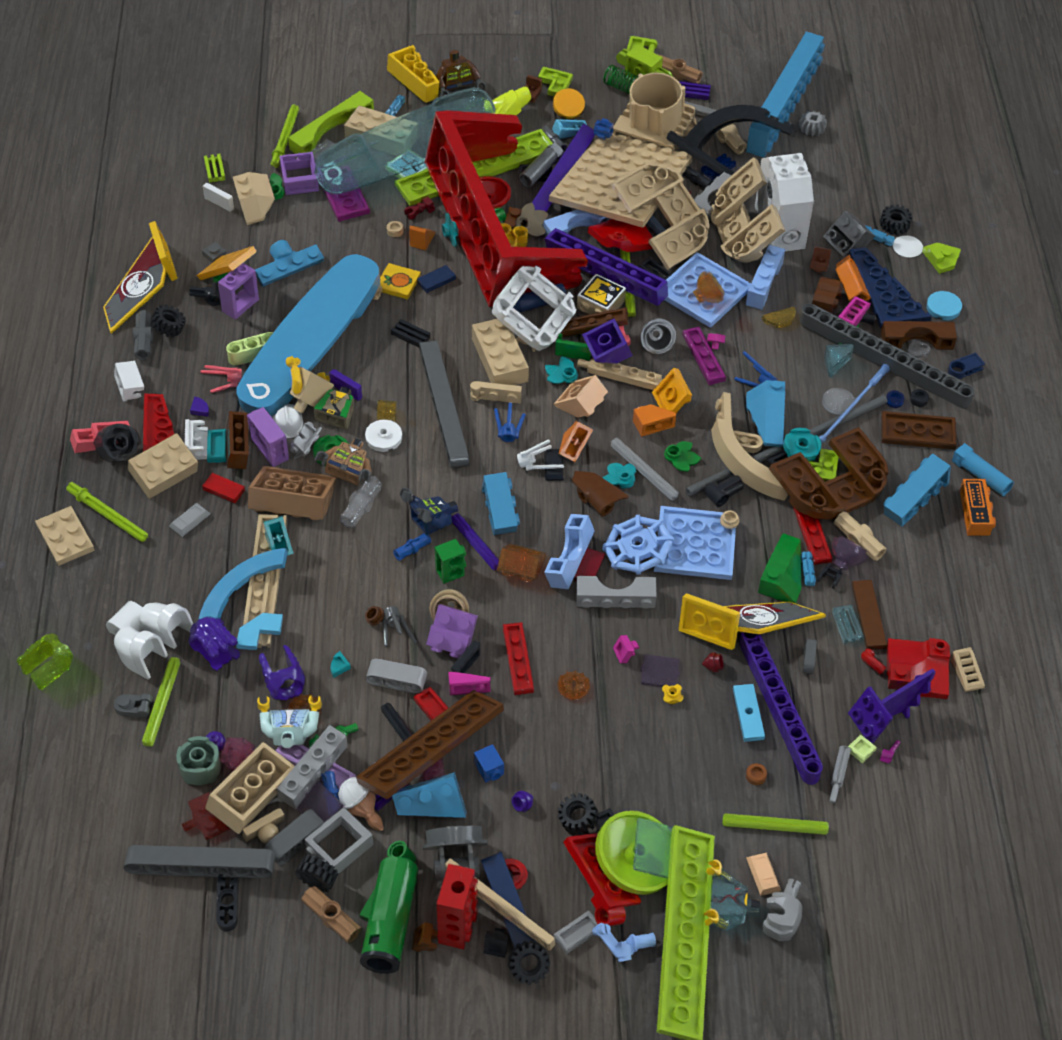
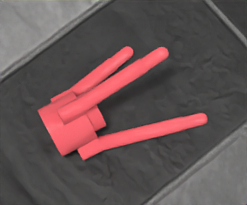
(233, 375)

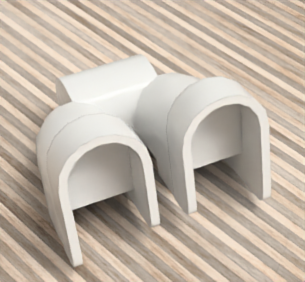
(145, 630)

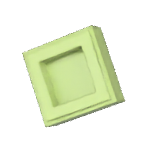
(862, 748)

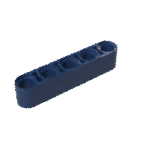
(503, 885)

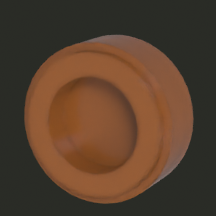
(756, 774)

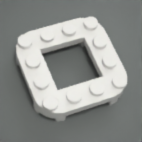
(546, 290)

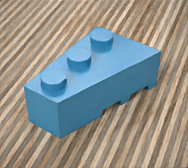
(500, 503)
(431, 798)

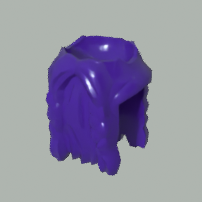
(213, 642)
(276, 679)

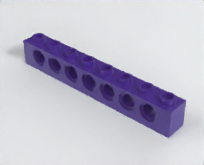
(634, 279)

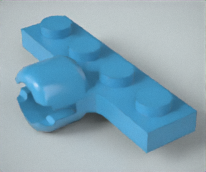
(287, 262)

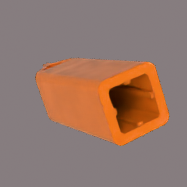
(851, 279)

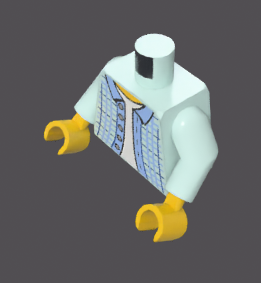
(289, 726)

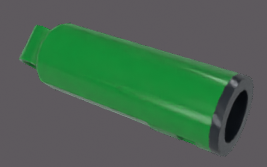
(390, 910)

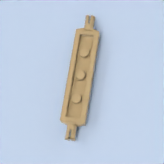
(622, 373)

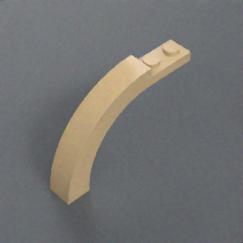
(737, 459)

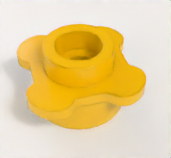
(672, 698)

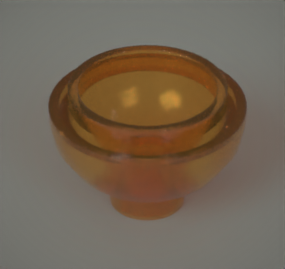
(708, 288)

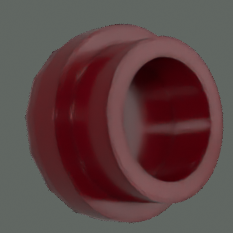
(714, 662)

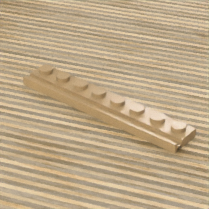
(262, 587)

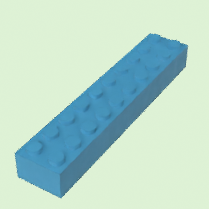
(787, 92)

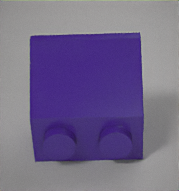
(607, 343)

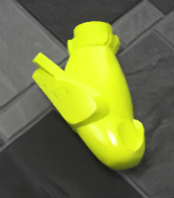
(512, 101)

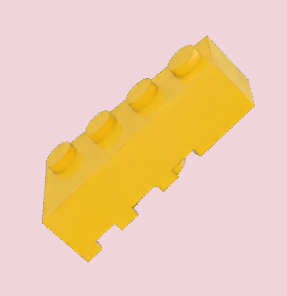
(413, 73)

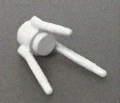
(527, 457)

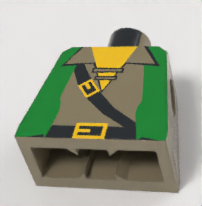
(335, 408)

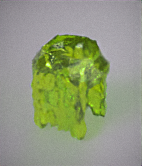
(38, 652)

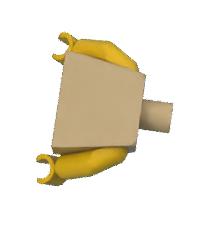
(306, 385)

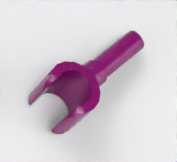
(887, 755)

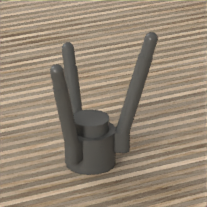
(393, 619)

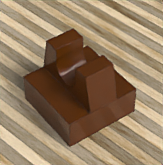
(423, 936)

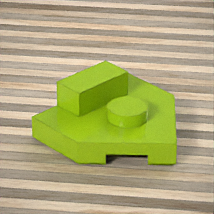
(942, 256)

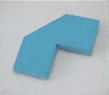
(250, 632)

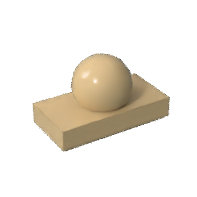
(264, 827)

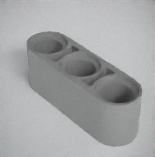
(396, 676)

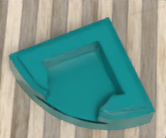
(339, 664)

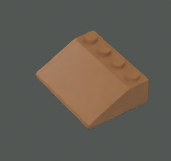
(291, 492)

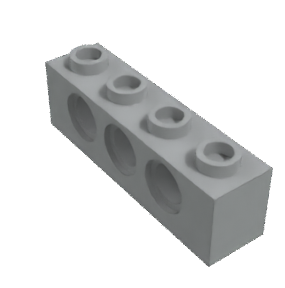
(311, 766)

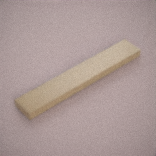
(512, 914)

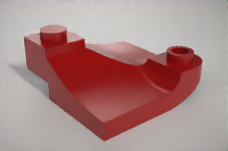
(621, 235)
(915, 658)

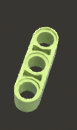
(246, 349)

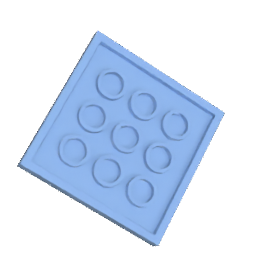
(684, 281)
(700, 544)

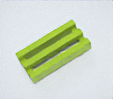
(213, 159)

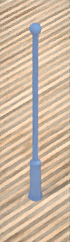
(876, 378)

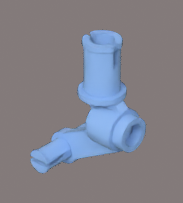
(623, 949)

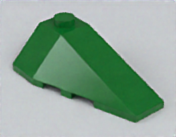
(783, 571)

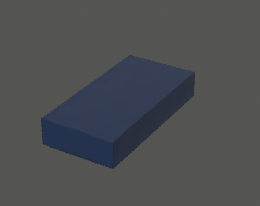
(436, 279)

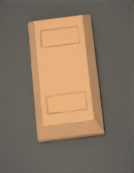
(763, 874)

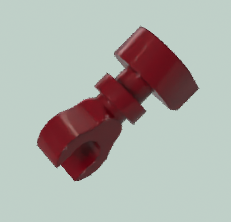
(426, 204)

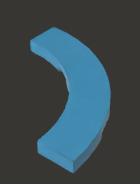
(238, 577)

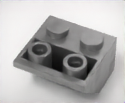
(848, 234)

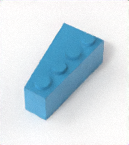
(917, 489)

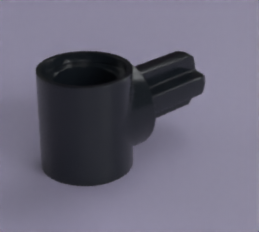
(210, 293)

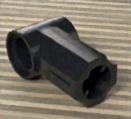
(721, 492)

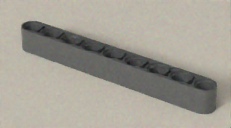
(444, 404)

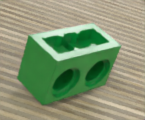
(450, 561)

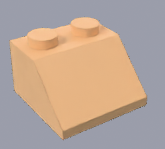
(582, 397)

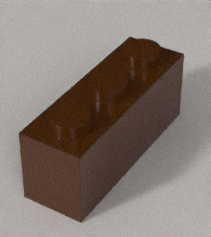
(237, 440)

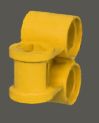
(517, 237)

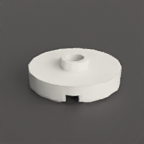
(383, 435)

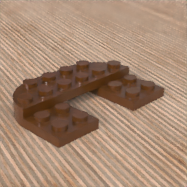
(843, 493)

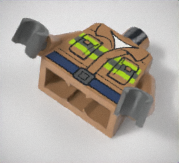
(347, 462)

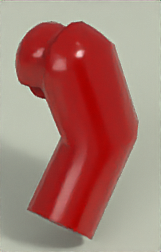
(868, 657)

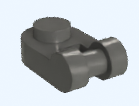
(126, 705)

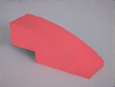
(83, 439)

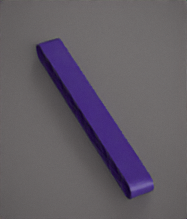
(566, 162)
(782, 711)

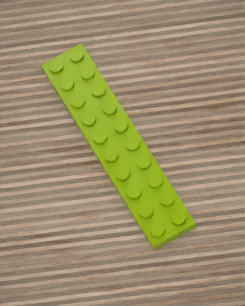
(529, 147)
(686, 935)

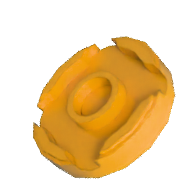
(568, 103)

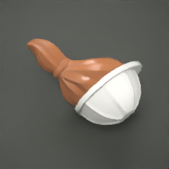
(360, 802)

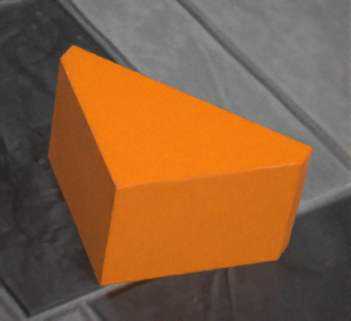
(420, 237)
(574, 440)

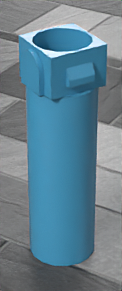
(981, 469)

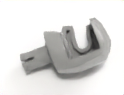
(788, 913)

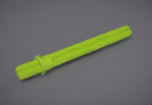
(283, 140)
(83, 495)

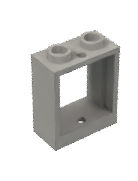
(353, 826)

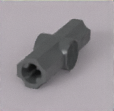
(143, 335)

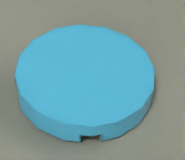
(944, 305)

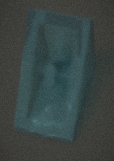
(837, 356)

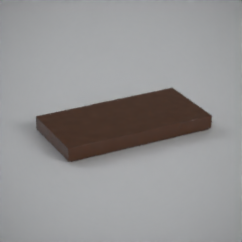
(918, 430)

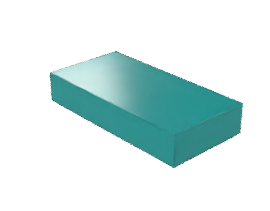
(217, 446)

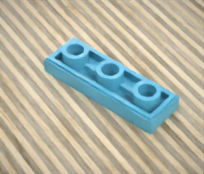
(748, 712)

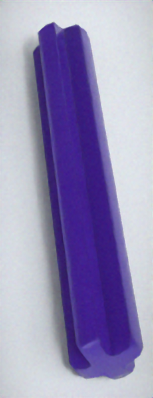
(475, 541)

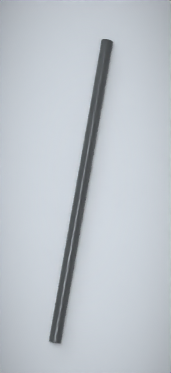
(771, 452)

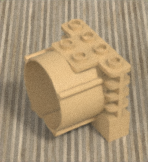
(655, 110)

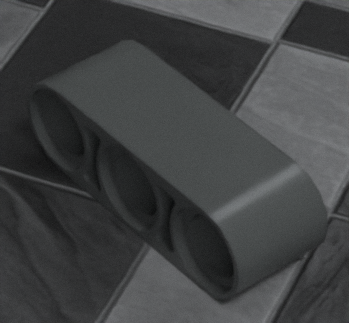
(292, 838)

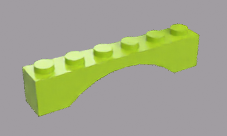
(308, 137)

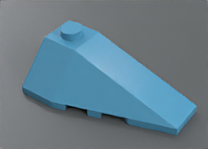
(767, 409)

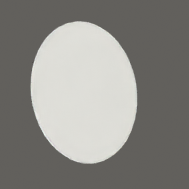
(907, 246)

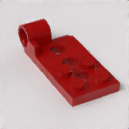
(608, 903)

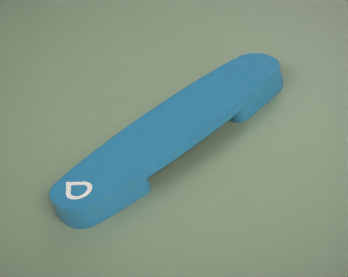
(308, 332)

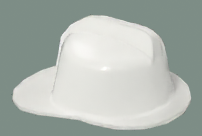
(289, 420)

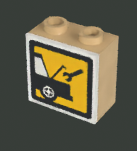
(600, 296)

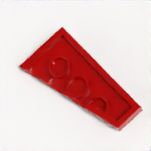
(156, 421)

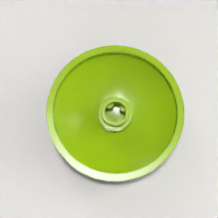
(616, 854)

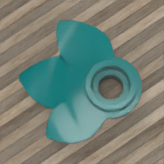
(450, 229)
(561, 373)
(621, 475)

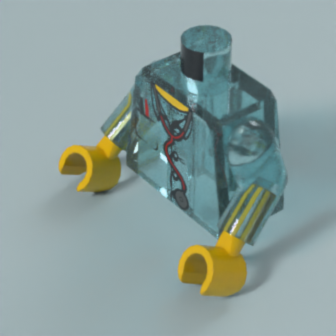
(728, 899)

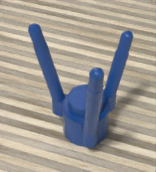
(765, 375)
(508, 432)

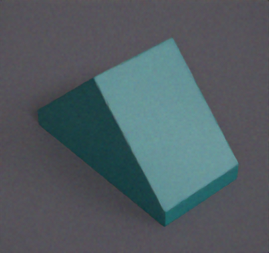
(277, 534)

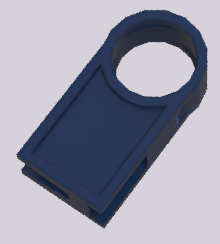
(969, 364)

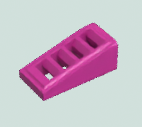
(856, 317)
(464, 683)

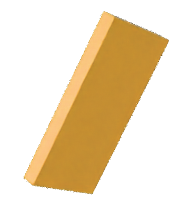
(226, 263)

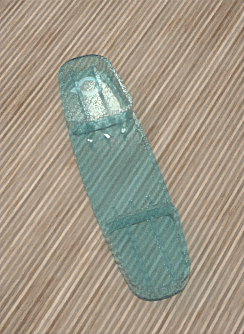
(390, 146)

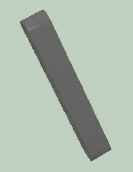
(199, 861)

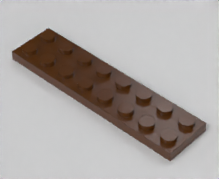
(429, 744)

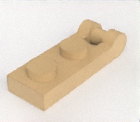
(495, 392)

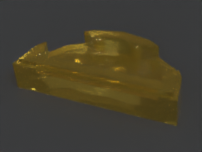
(780, 318)

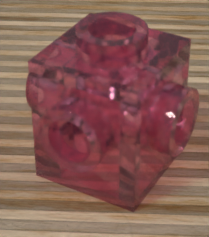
(235, 752)

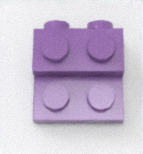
(451, 630)

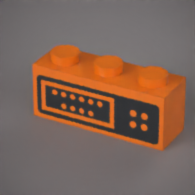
(977, 507)

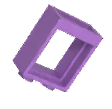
(299, 184)
(237, 304)
(268, 437)

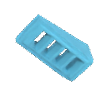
(567, 128)

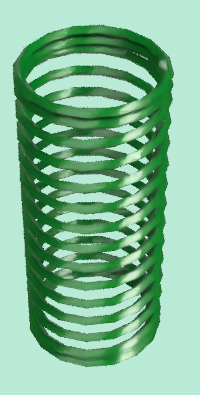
(613, 77)

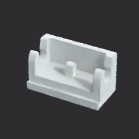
(128, 380)
(196, 438)

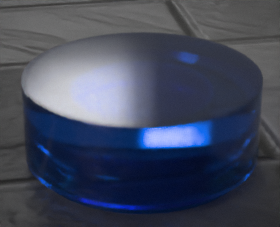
(895, 399)

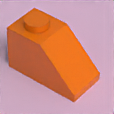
(653, 419)

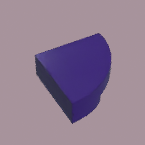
(199, 407)

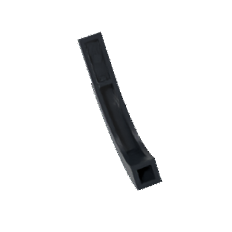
(734, 114)

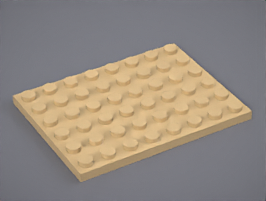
(589, 180)

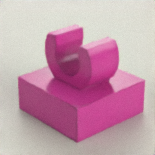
(625, 648)

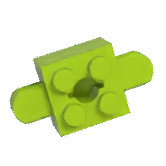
(641, 61)

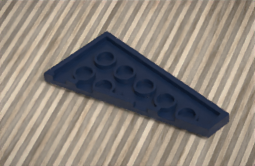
(888, 296)

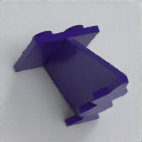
(874, 715)

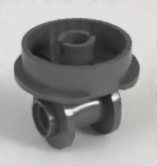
(455, 836)

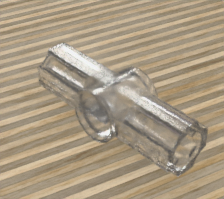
(360, 502)

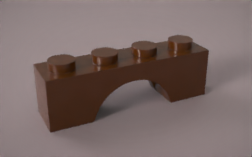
(939, 334)

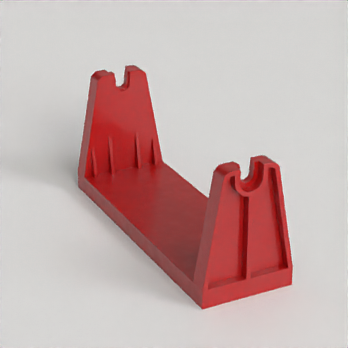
(453, 145)

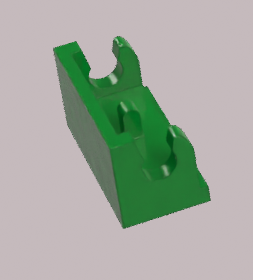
(572, 349)

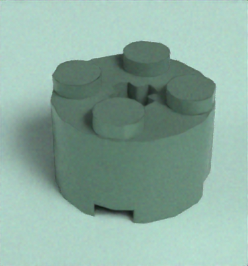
(198, 761)

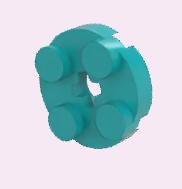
(802, 435)

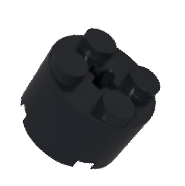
(106, 443)

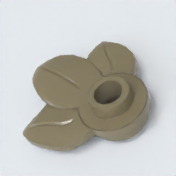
(534, 219)

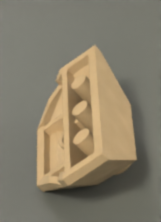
(254, 195)

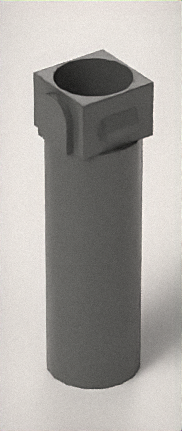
(540, 165)

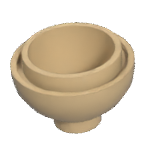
(447, 596)

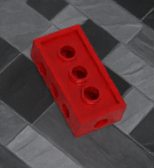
(457, 906)

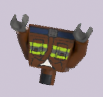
(457, 73)

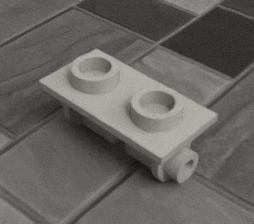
(302, 446)

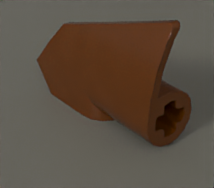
(597, 491)

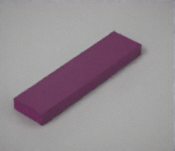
(704, 356)

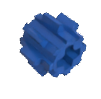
(603, 129)

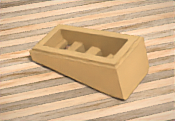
(964, 657)

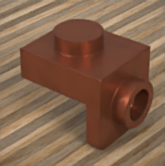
(535, 87)
(820, 259)

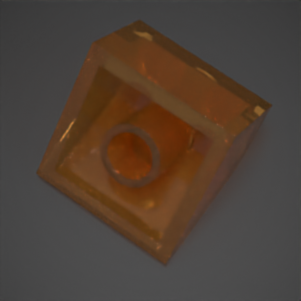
(521, 562)

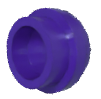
(217, 738)
(522, 801)

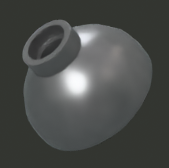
(662, 342)

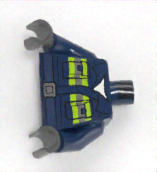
(429, 513)

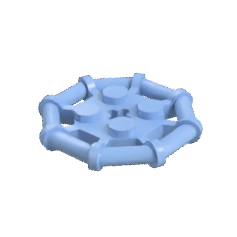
(631, 532)

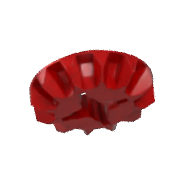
(518, 869)

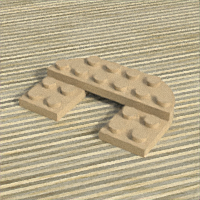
(665, 187)
(741, 236)

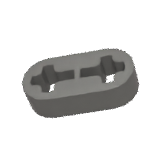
(809, 656)

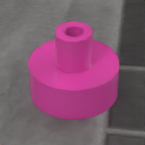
(716, 339)

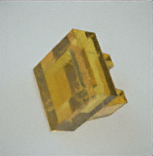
(386, 410)

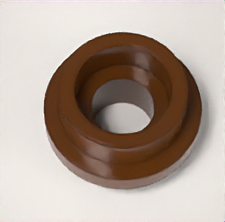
(374, 615)

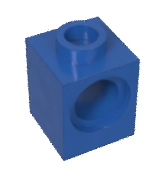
(489, 763)

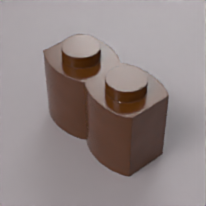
(827, 293)

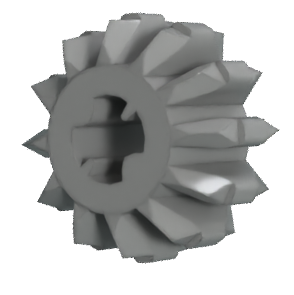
(812, 123)

